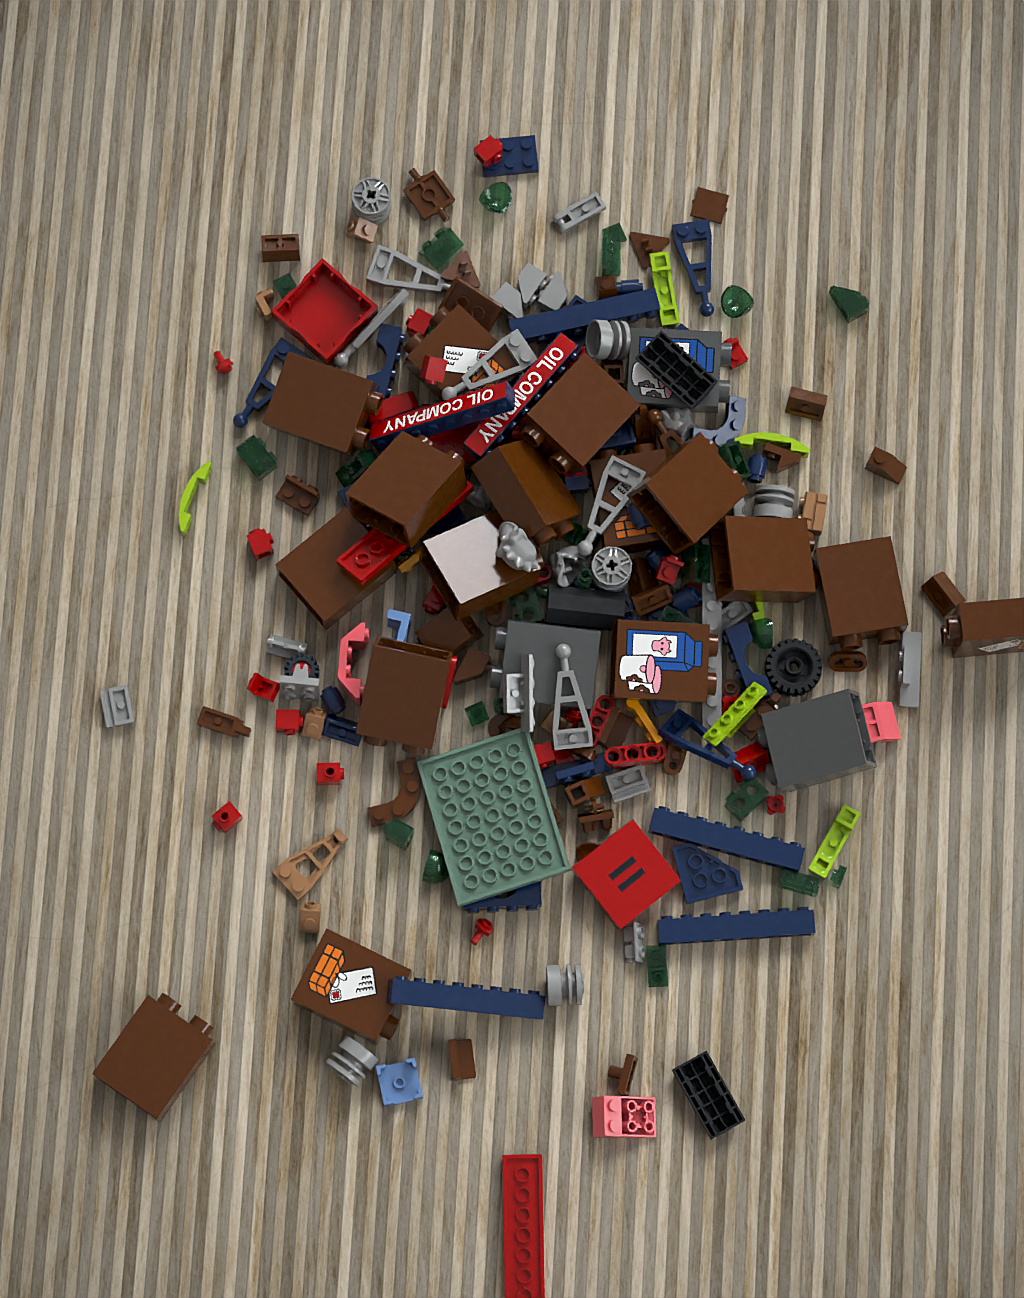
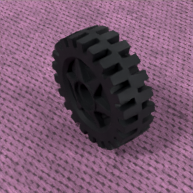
(789, 681)

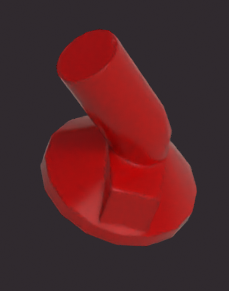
(223, 366)
(574, 716)
(484, 927)

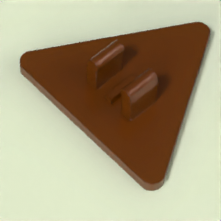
(647, 244)
(463, 269)

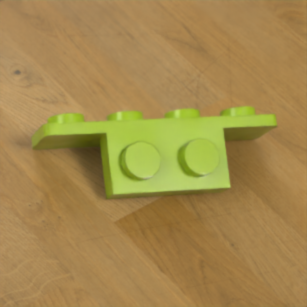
(735, 715)

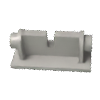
(285, 647)
(634, 933)

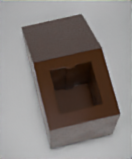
(615, 370)
(584, 791)

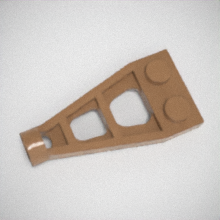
(293, 880)

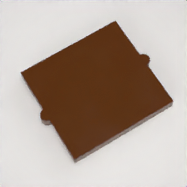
(709, 205)

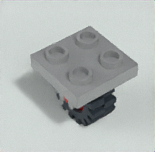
(300, 679)

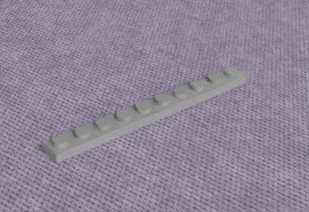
(712, 615)

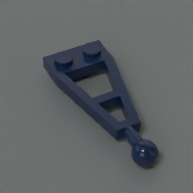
(693, 232)
(279, 351)
(680, 722)

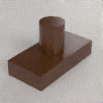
(624, 1074)

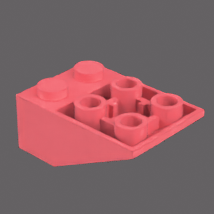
(623, 1117)

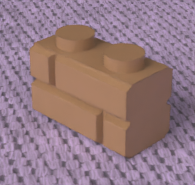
(813, 510)

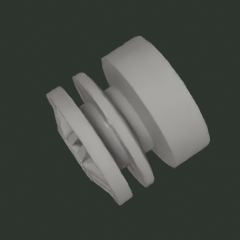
(371, 209)
(608, 339)
(773, 501)
(602, 575)
(564, 985)
(352, 1061)

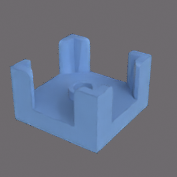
(401, 622)
(399, 1082)

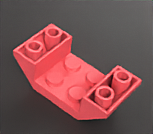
(353, 640)
(881, 722)

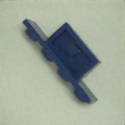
(573, 771)

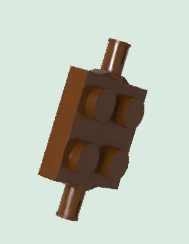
(429, 195)

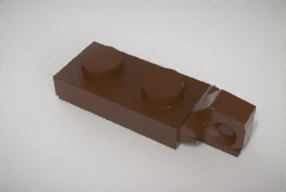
(643, 429)
(766, 705)
(222, 723)

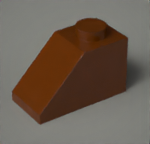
(885, 465)
(472, 666)

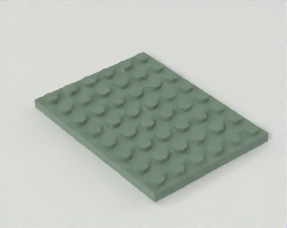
(493, 816)

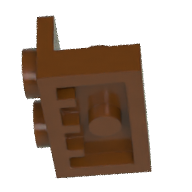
(298, 495)

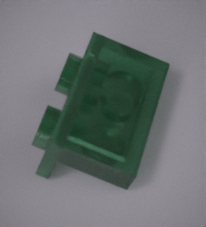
(441, 247)
(611, 256)
(799, 883)

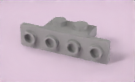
(910, 669)
(519, 693)

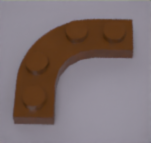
(406, 798)

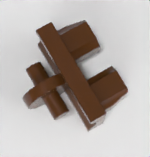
(604, 816)

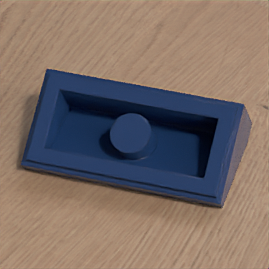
(341, 730)

